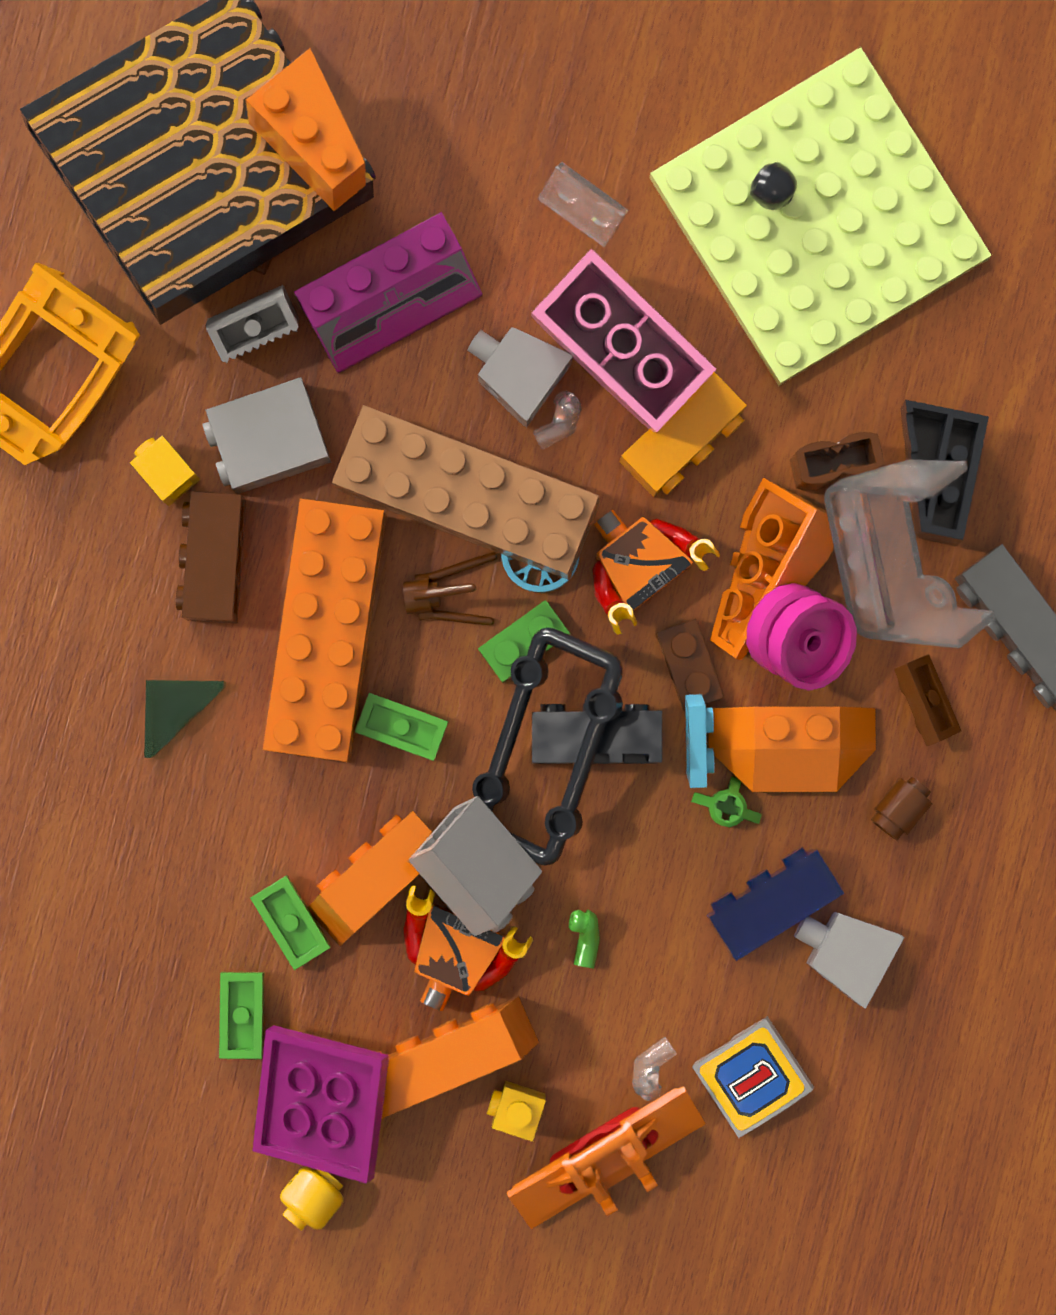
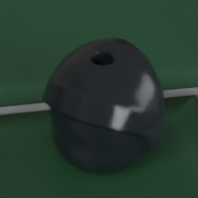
(773, 186)

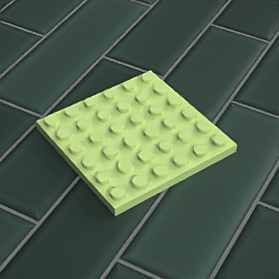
(855, 242)

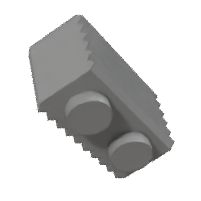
(252, 323)

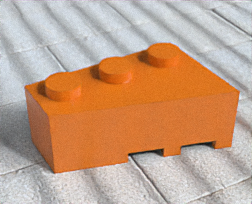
(308, 130)
(372, 880)

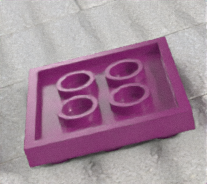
(320, 1103)

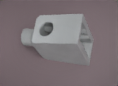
(519, 370)
(849, 953)

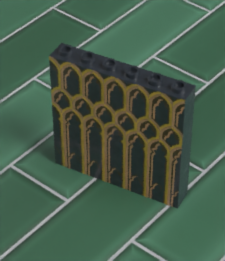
(169, 161)

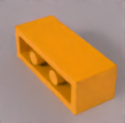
(686, 437)

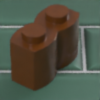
(825, 461)

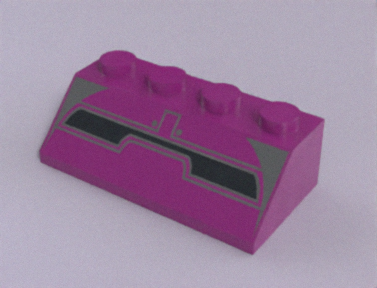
(389, 293)

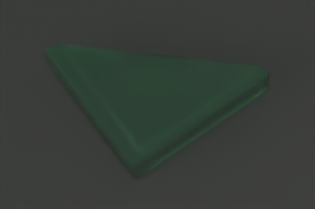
(172, 707)

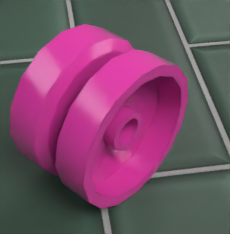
(801, 636)

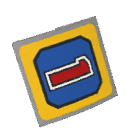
(753, 1077)

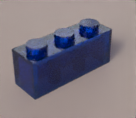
(773, 902)

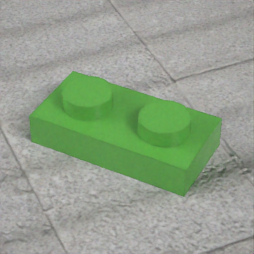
(515, 639)
(401, 726)
(290, 922)
(241, 1015)

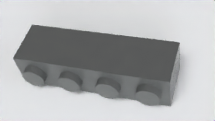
(1021, 617)

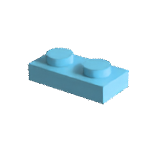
(698, 757)

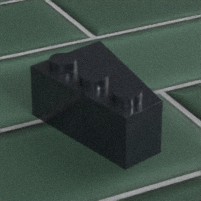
(944, 435)
(628, 739)

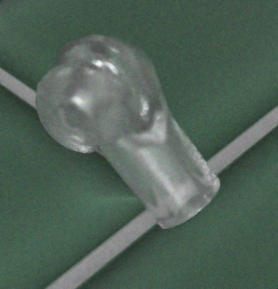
(564, 420)
(647, 1066)

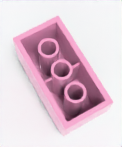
(622, 342)

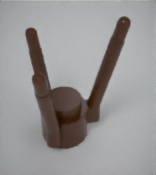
(424, 594)

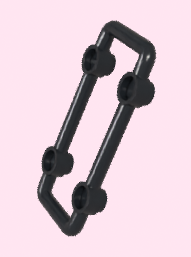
(600, 705)

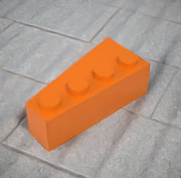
(457, 1054)

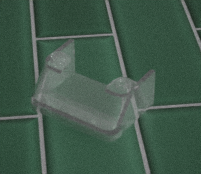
(882, 559)

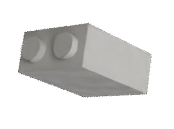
(266, 436)
(476, 867)

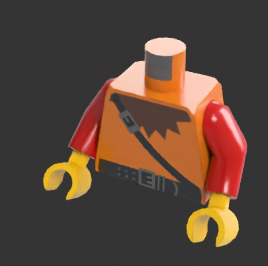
(641, 562)
(451, 954)

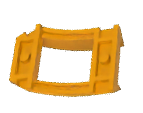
(84, 322)

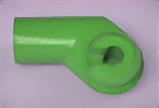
(589, 938)

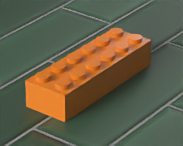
(325, 630)

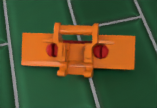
(606, 1158)

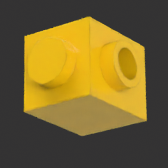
(164, 469)
(516, 1110)

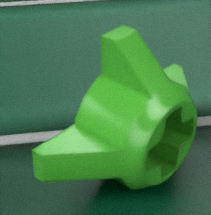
(728, 802)

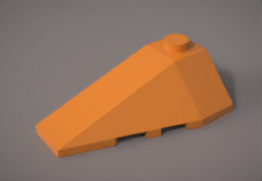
(781, 545)

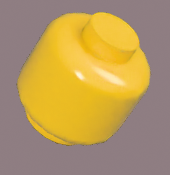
(311, 1198)

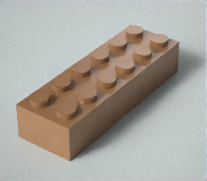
(466, 492)

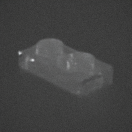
(582, 204)

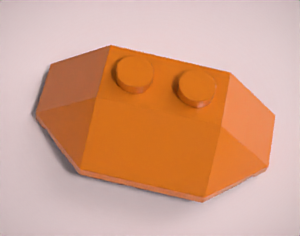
(793, 745)

